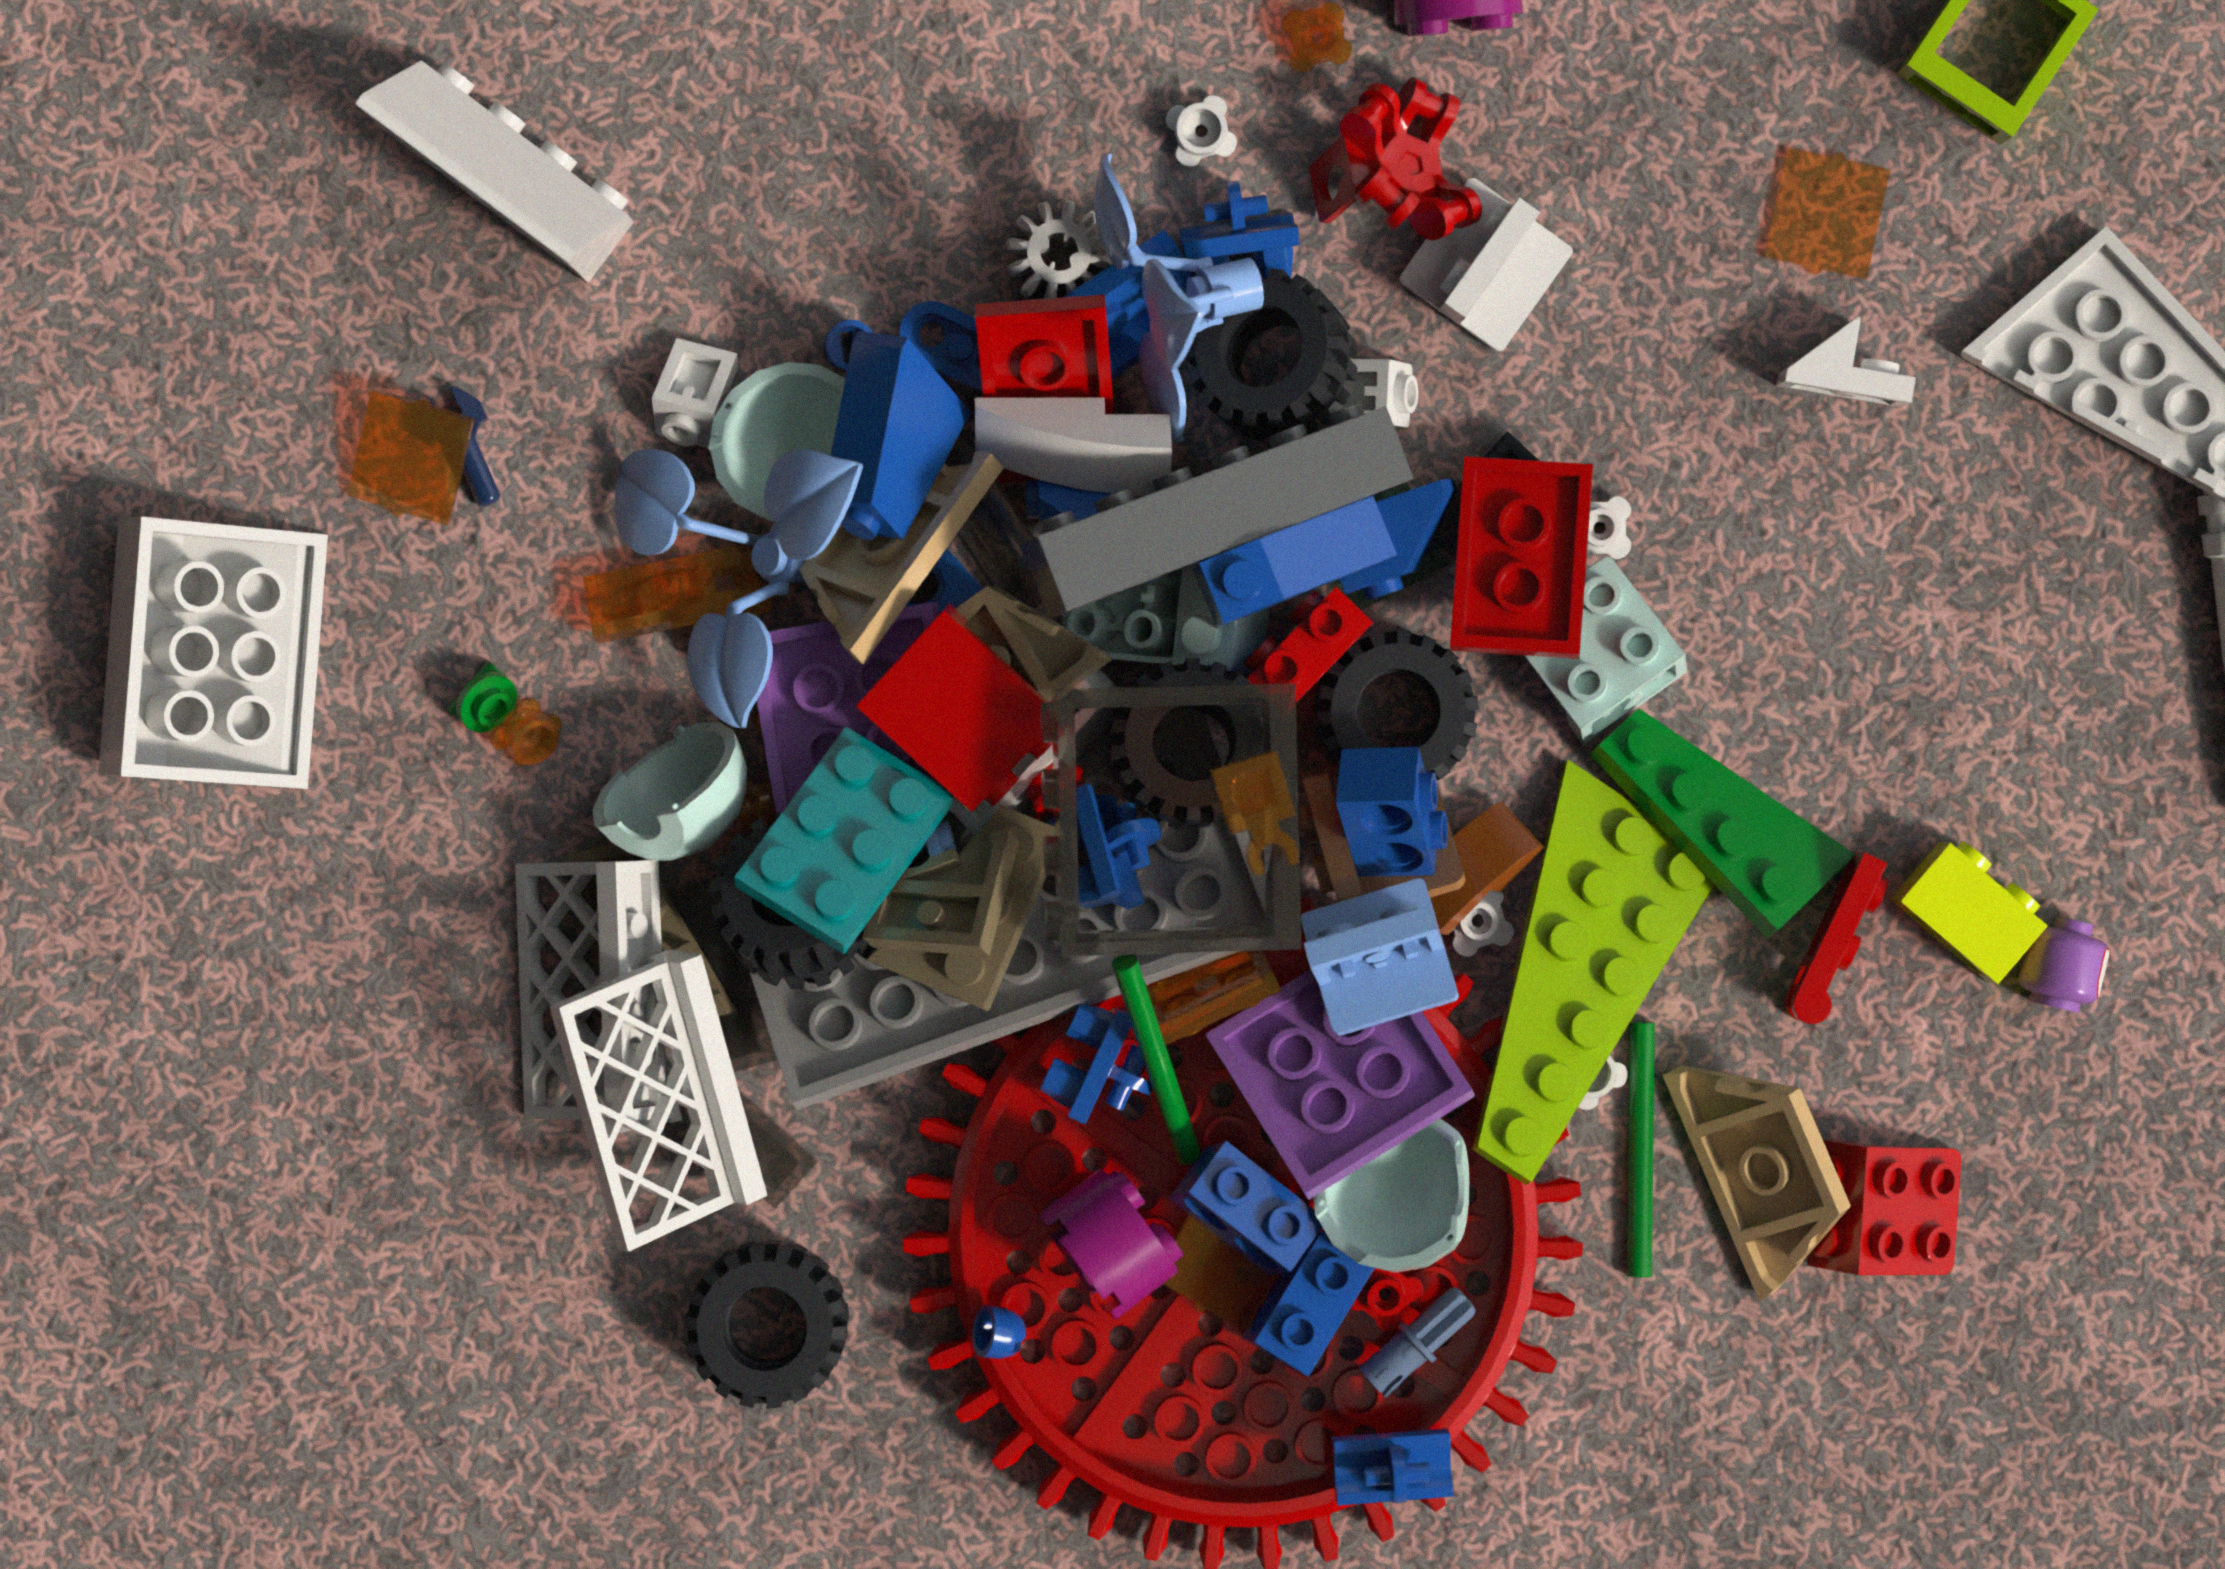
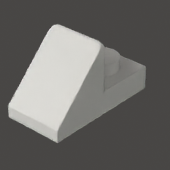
(1831, 372)

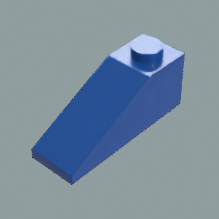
(1293, 561)

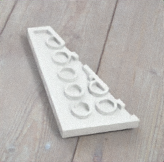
(2118, 358)

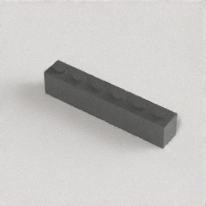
(1214, 511)

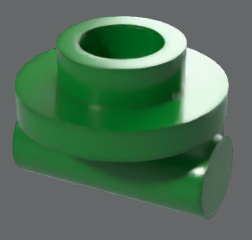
(485, 699)

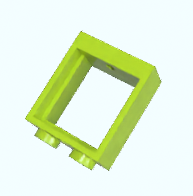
(1970, 98)

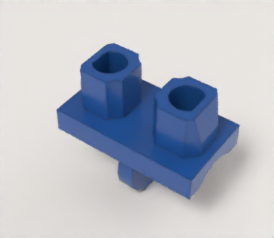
(1265, 236)
(1115, 848)
(1081, 1088)
(1392, 1467)

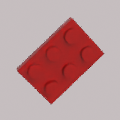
(1044, 352)
(1521, 557)

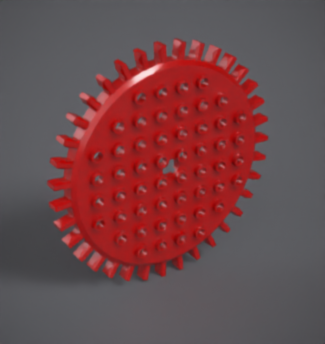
(1233, 1477)

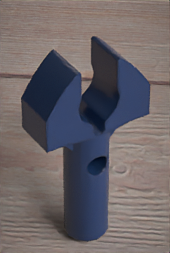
(475, 466)

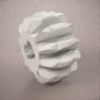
(1039, 247)

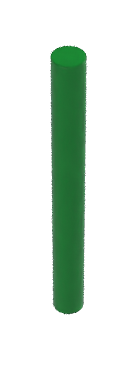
(1156, 1058)
(1640, 1149)

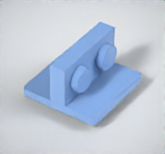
(1378, 957)

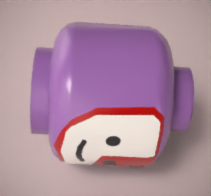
(2064, 965)

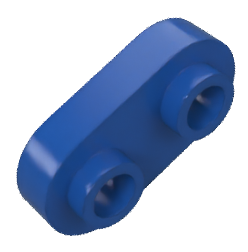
(959, 350)

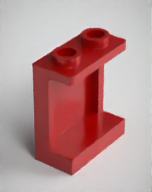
(958, 711)

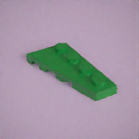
(1732, 831)

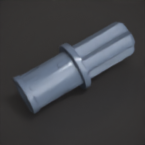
(1417, 1341)

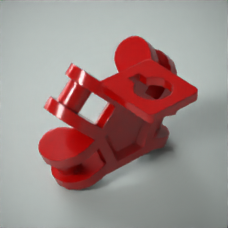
(1393, 166)

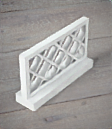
(627, 934)
(707, 1085)

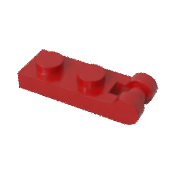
(1834, 940)

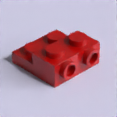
(1321, 636)

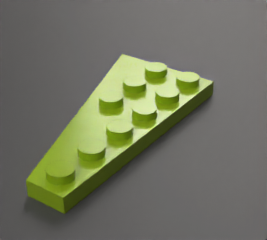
(1591, 947)

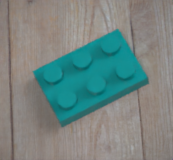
(844, 840)

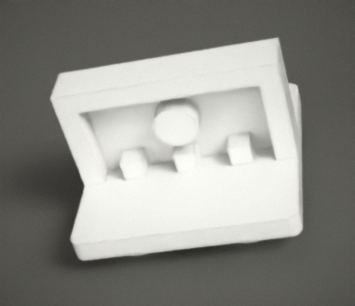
(1489, 271)

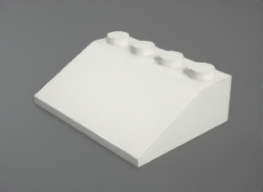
(499, 166)
(212, 653)

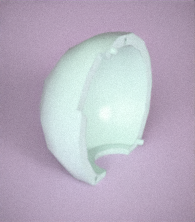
(767, 417)
(676, 795)
(1403, 1204)

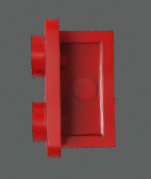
(1898, 1213)

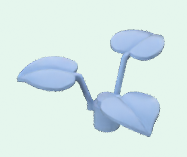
(1174, 316)
(806, 499)

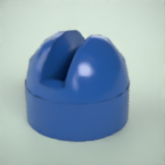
(832, 342)
(997, 1332)

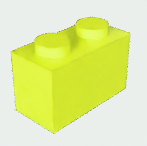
(1970, 910)

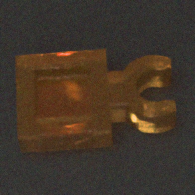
(1254, 799)

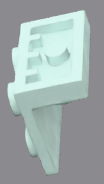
(1622, 656)

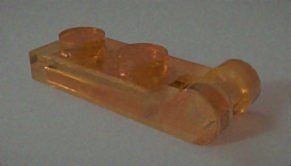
(668, 593)

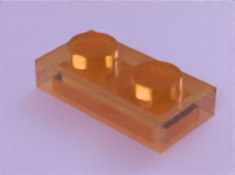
(1211, 993)

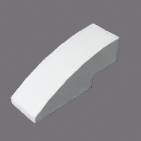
(1075, 442)

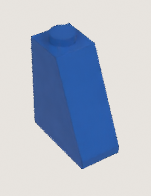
(899, 426)

